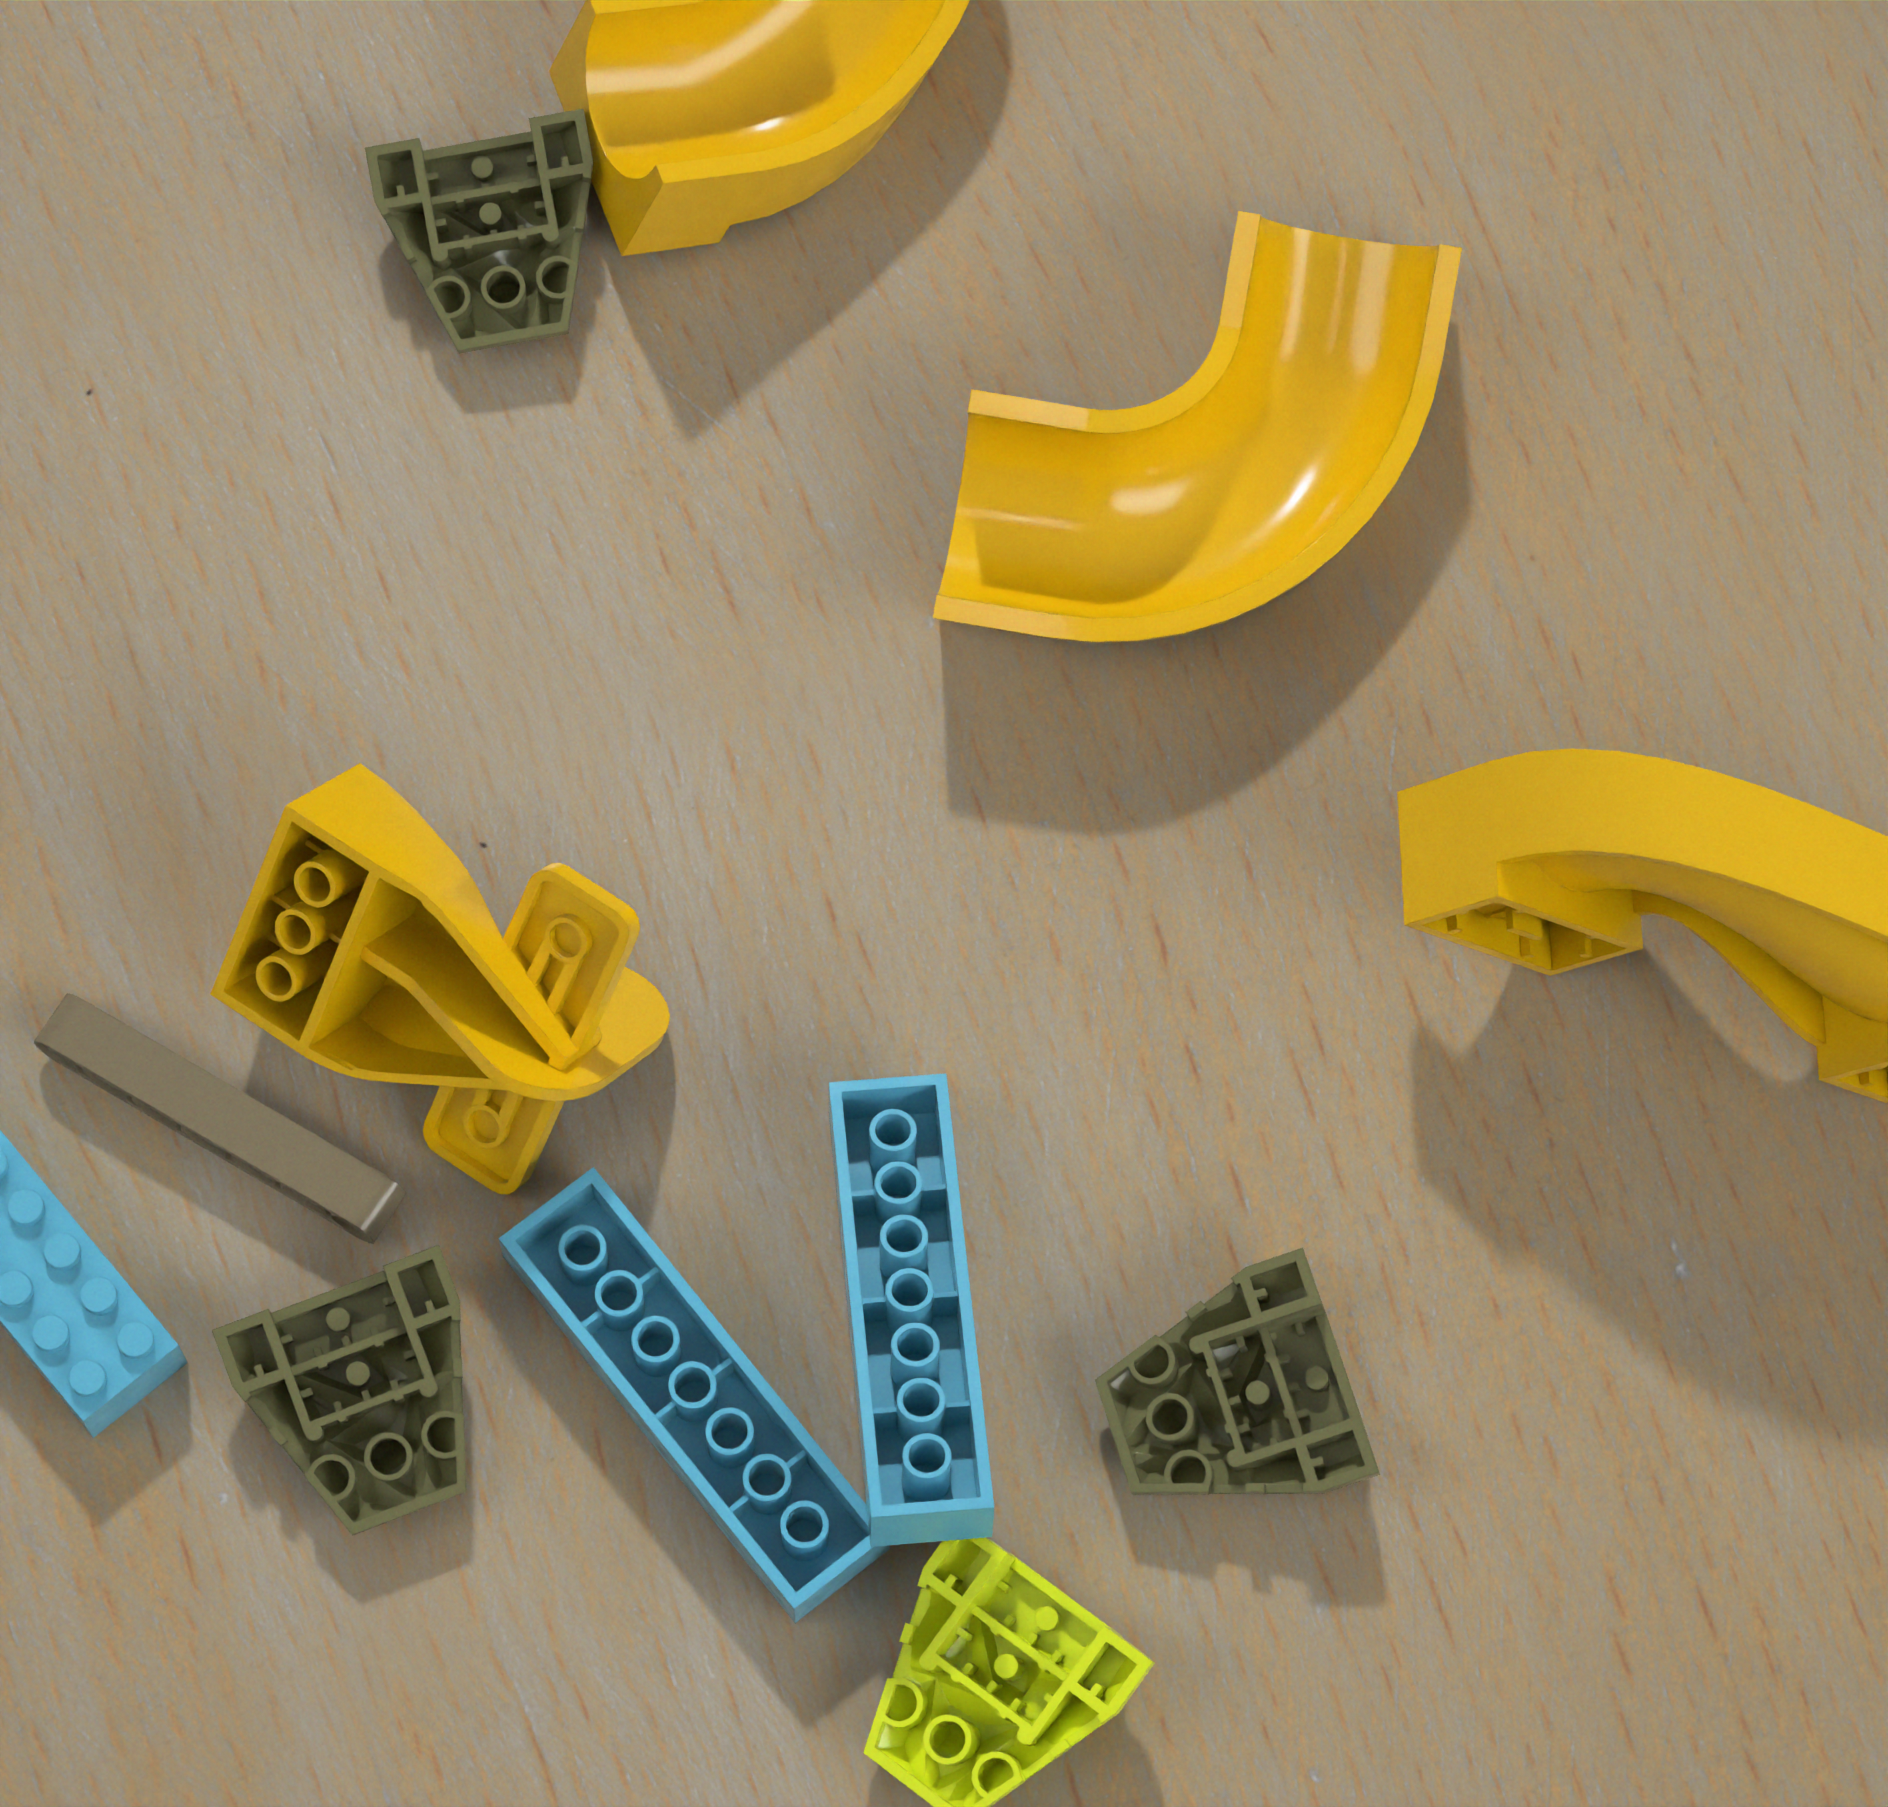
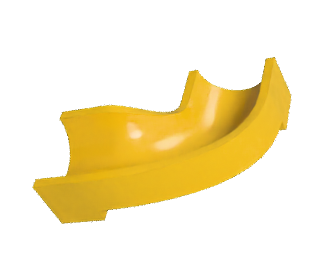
(1228, 483)
(1570, 846)

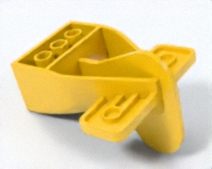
(391, 970)

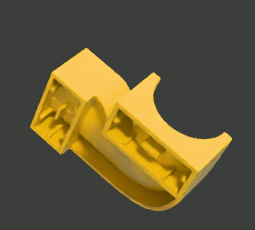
(736, 103)

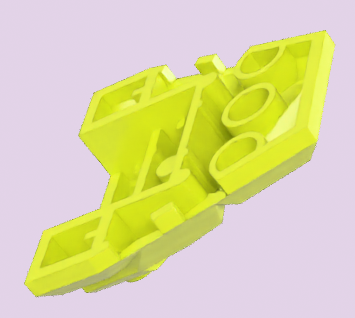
(994, 1678)

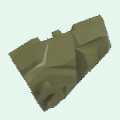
(492, 226)
(362, 1388)
(1241, 1395)

